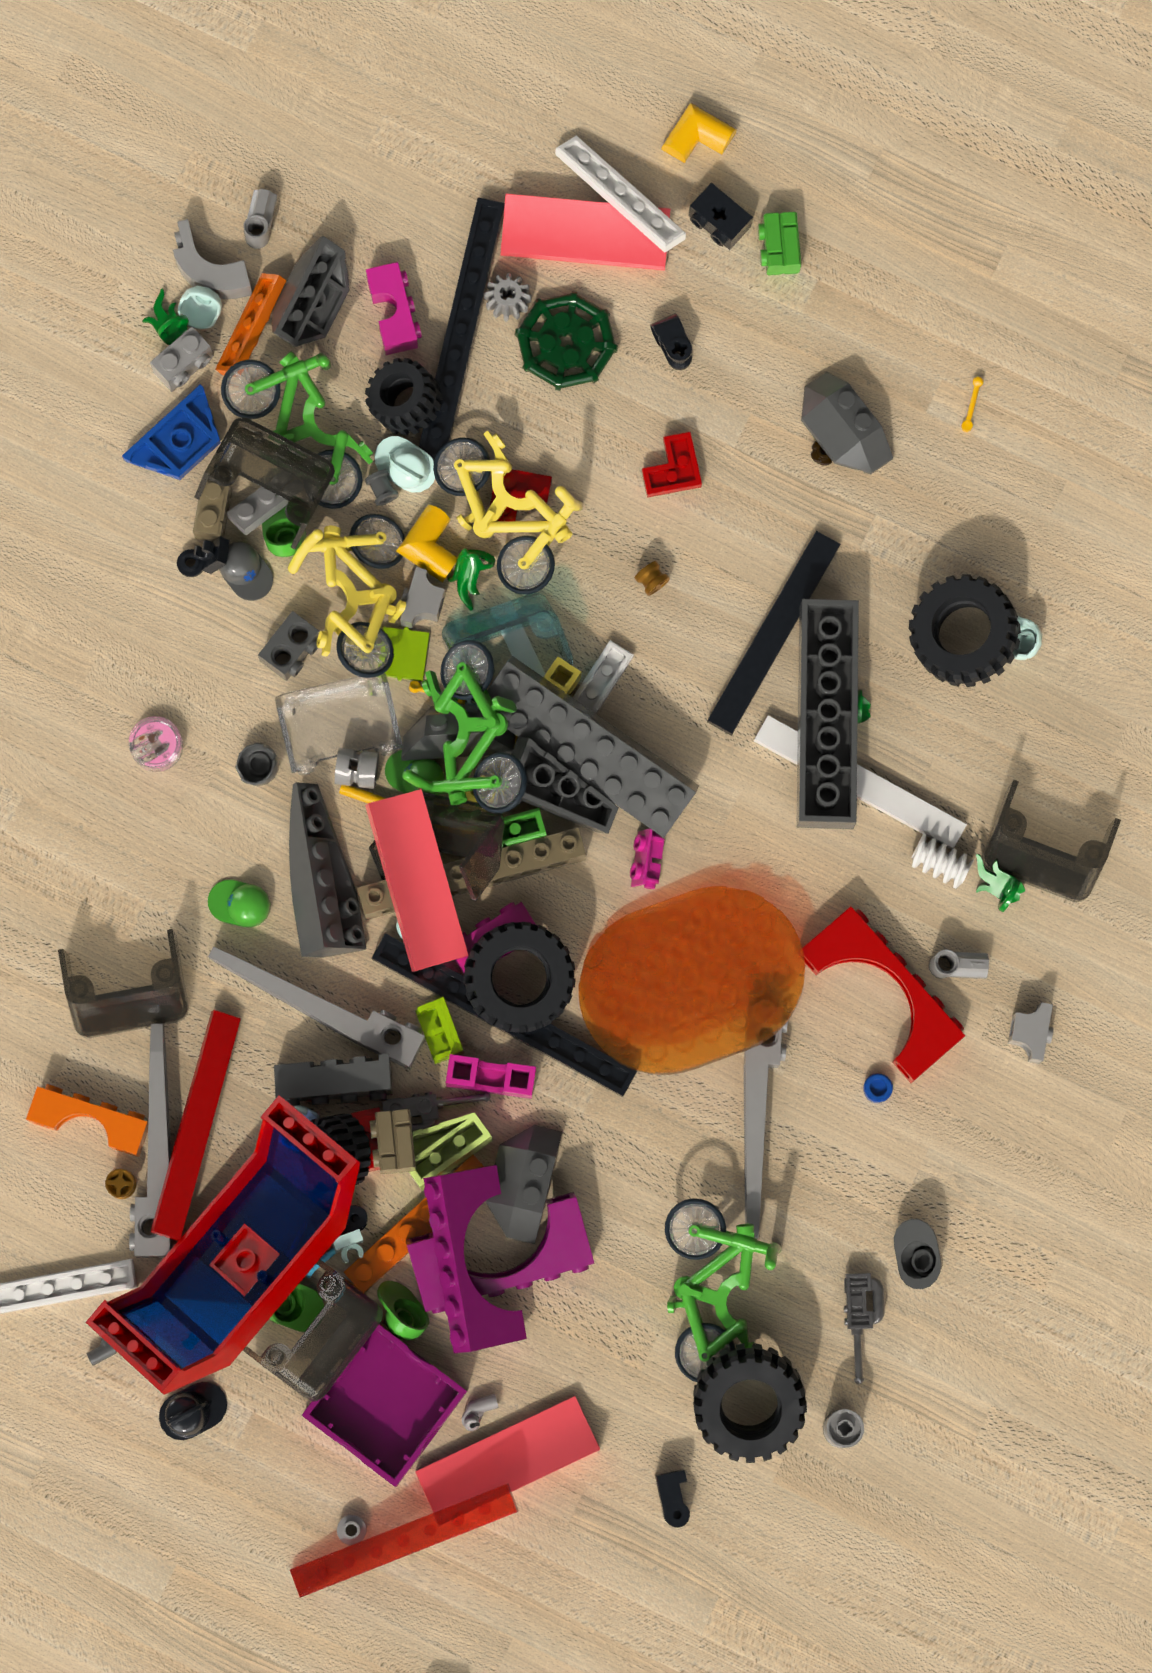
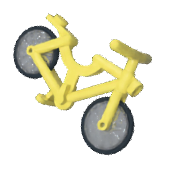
(374, 540)
(526, 561)

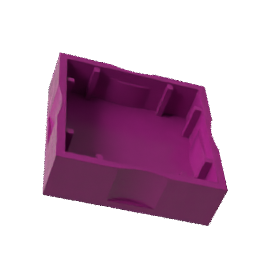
(386, 1406)

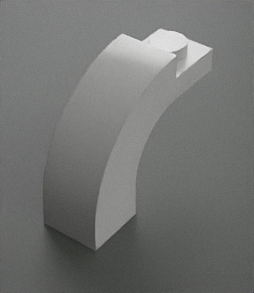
(227, 280)

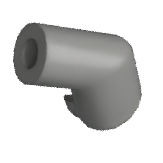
(475, 1410)

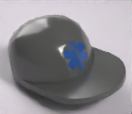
(247, 572)

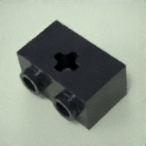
(715, 203)

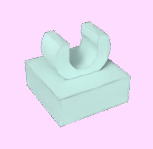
(347, 1242)

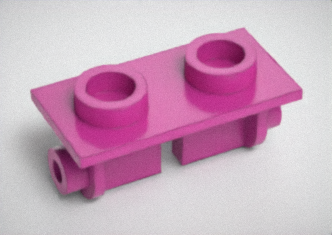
(643, 871)

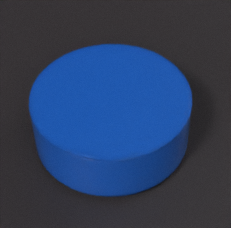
(877, 1088)

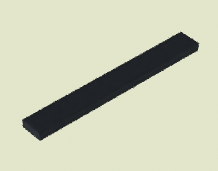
(773, 633)

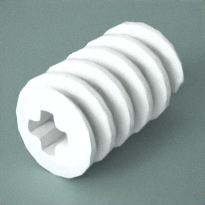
(941, 861)

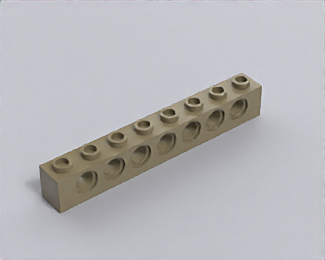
(515, 863)

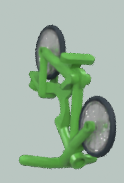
(253, 390)
(500, 777)
(697, 1232)

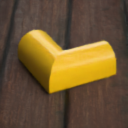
(697, 127)
(421, 544)

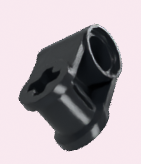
(671, 338)

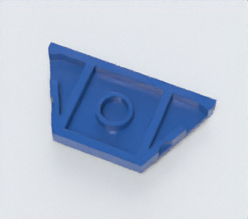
(178, 439)

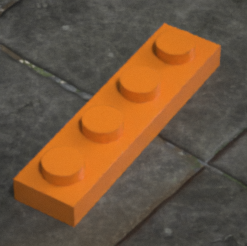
(252, 321)

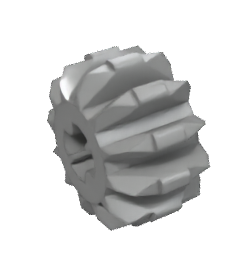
(504, 288)

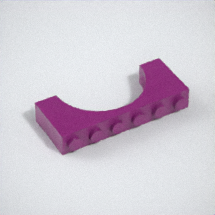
(561, 1250)
(471, 1318)

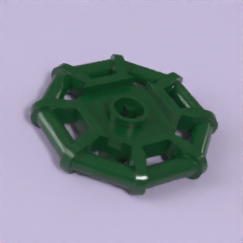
(566, 325)

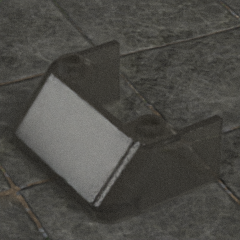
(274, 465)
(464, 832)
(1043, 865)
(131, 1008)
(329, 1340)

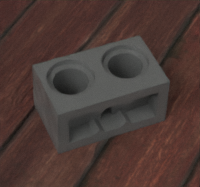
(283, 642)

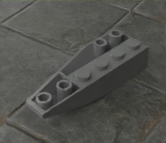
(320, 880)

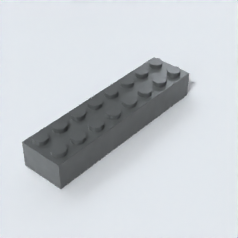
(827, 714)
(593, 748)

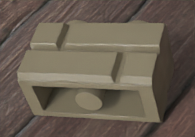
(212, 512)
(394, 1141)

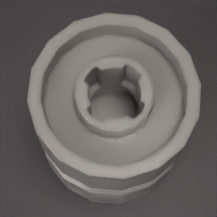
(366, 771)
(843, 1428)

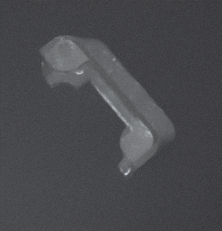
(338, 715)

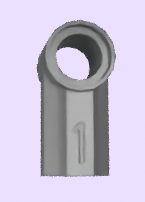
(260, 217)
(961, 965)

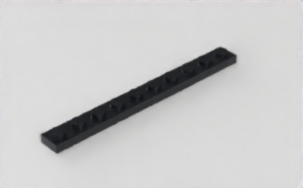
(463, 321)
(547, 1040)

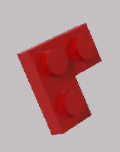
(679, 473)
(518, 483)

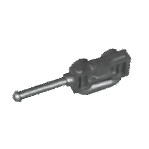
(428, 1106)
(857, 1315)

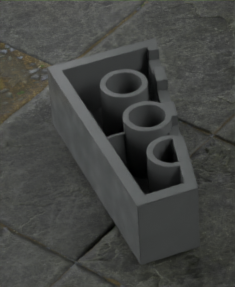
(561, 790)
(334, 1080)

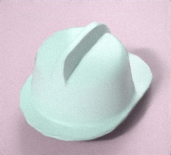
(406, 464)

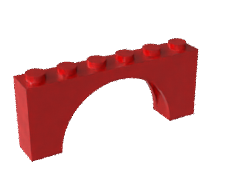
(853, 941)

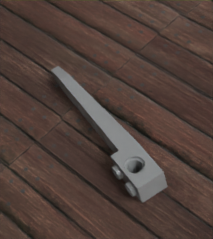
(365, 1033)
(756, 1066)
(158, 1153)

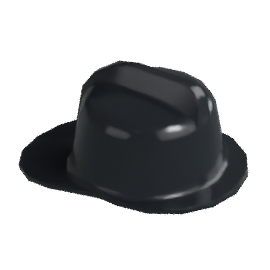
(192, 1411)

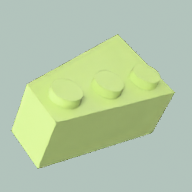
(447, 1146)

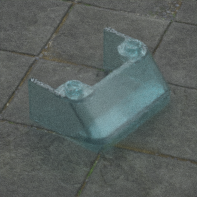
(504, 618)

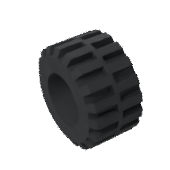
(390, 383)
(350, 1136)

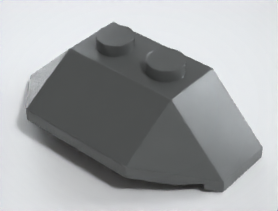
(312, 294)
(844, 425)
(434, 728)
(524, 1178)

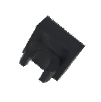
(213, 554)

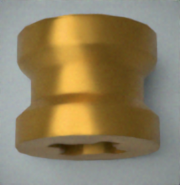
(652, 578)
(115, 1183)

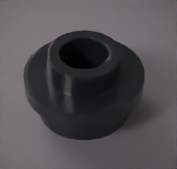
(184, 569)

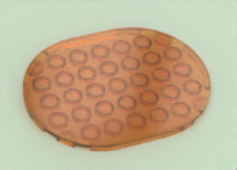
(691, 980)

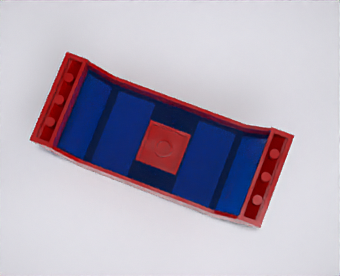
(236, 1256)

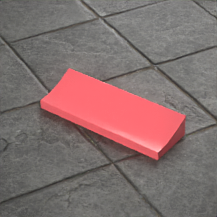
(575, 233)
(416, 880)
(511, 1456)

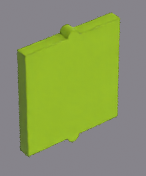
(409, 653)

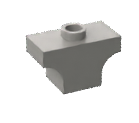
(422, 600)
(1032, 1032)

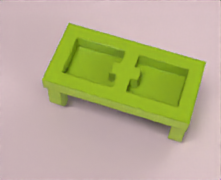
(439, 1030)

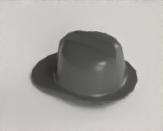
(917, 1254)

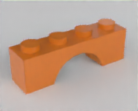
(54, 1109)

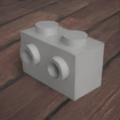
(182, 359)

